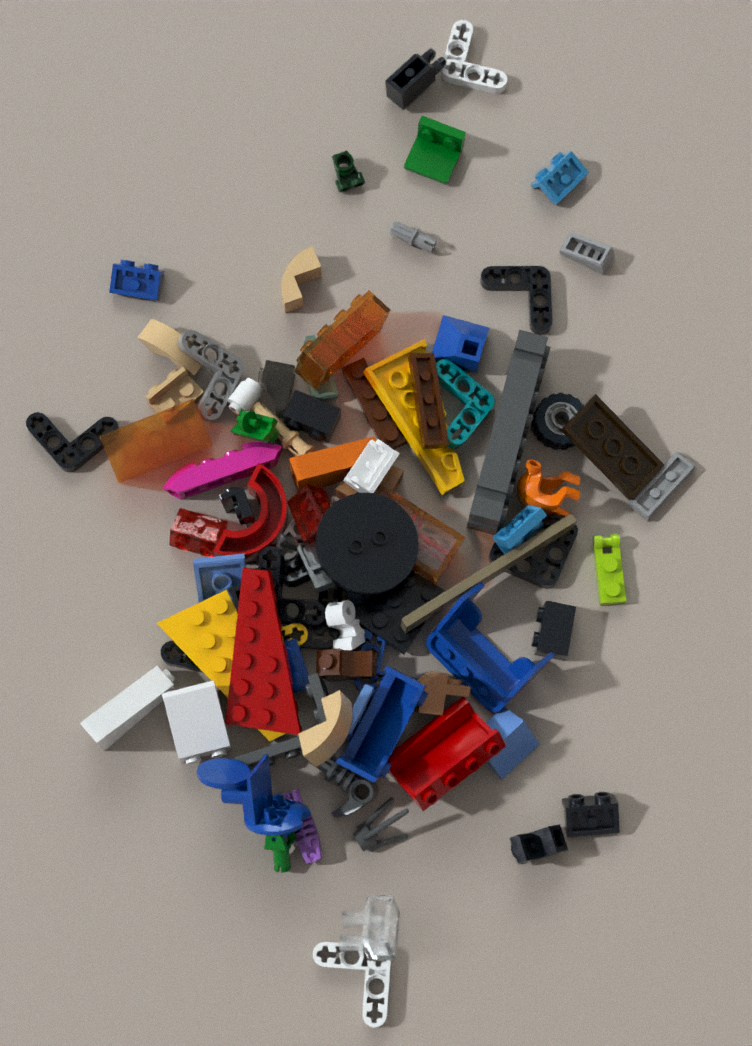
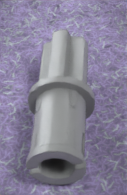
(412, 236)

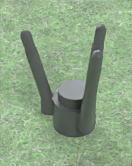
(368, 836)

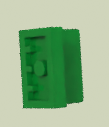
(435, 150)

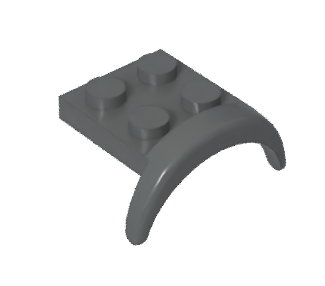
(309, 558)

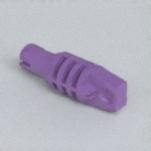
(306, 837)

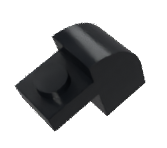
(538, 844)

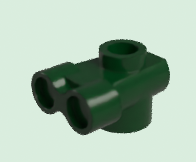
(349, 176)

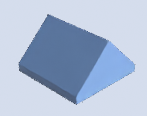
(517, 738)

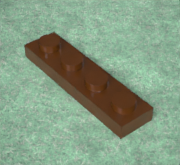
(428, 401)
(372, 406)

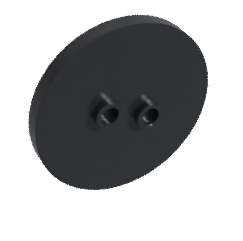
(366, 543)

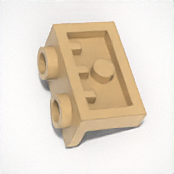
(173, 391)

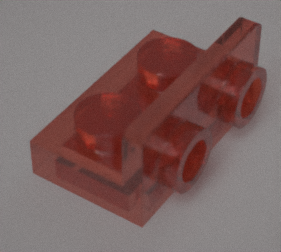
(308, 509)
(196, 532)

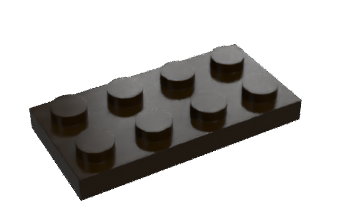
(612, 447)

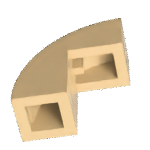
(301, 269)
(164, 342)
(327, 737)

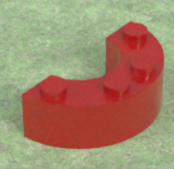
(269, 525)

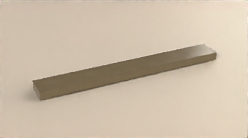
(488, 572)

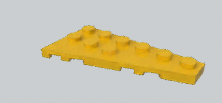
(394, 387)
(208, 638)

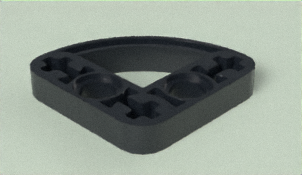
(537, 565)

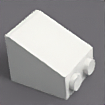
(197, 722)

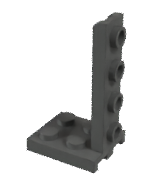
(291, 748)

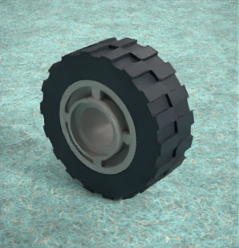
(544, 422)

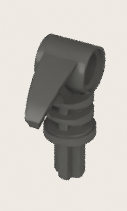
(350, 785)

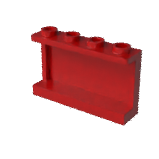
(444, 753)

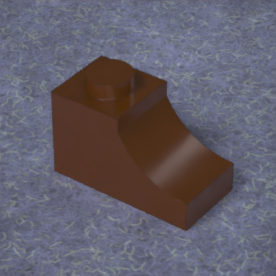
(346, 664)

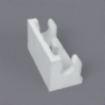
(371, 467)

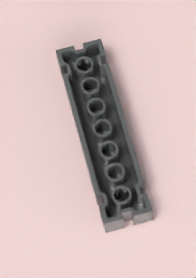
(509, 433)

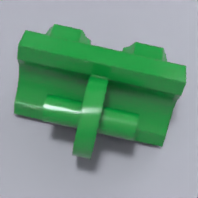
(256, 427)

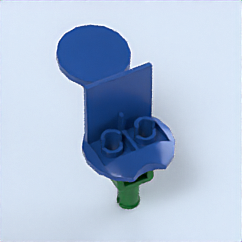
(262, 811)

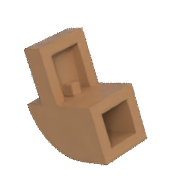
(438, 686)

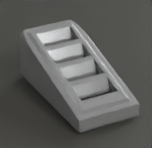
(591, 245)

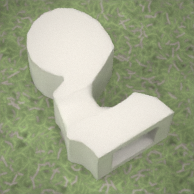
(342, 617)

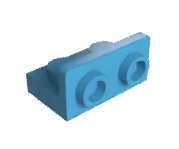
(560, 176)
(520, 528)

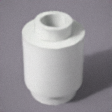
(244, 396)

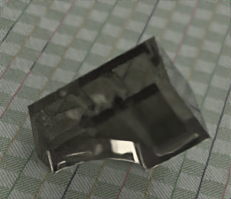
(278, 381)

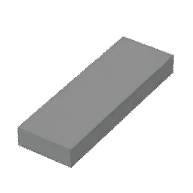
(662, 486)

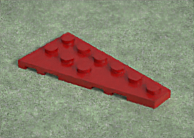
(260, 671)

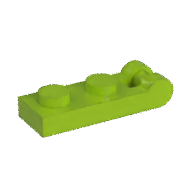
(609, 570)

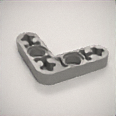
(221, 373)

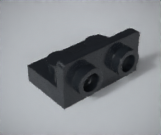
(236, 500)
(591, 814)

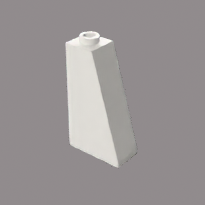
(128, 707)

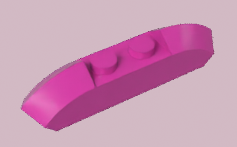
(215, 473)

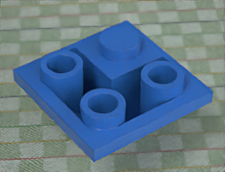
(460, 343)

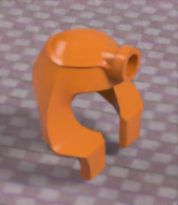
(537, 490)

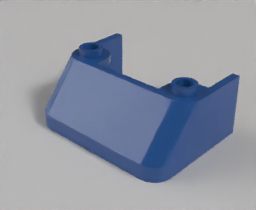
(475, 659)
(383, 725)

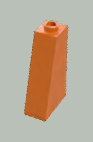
(326, 465)

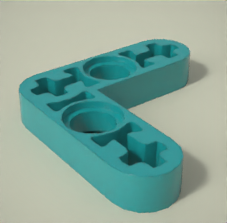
(472, 405)

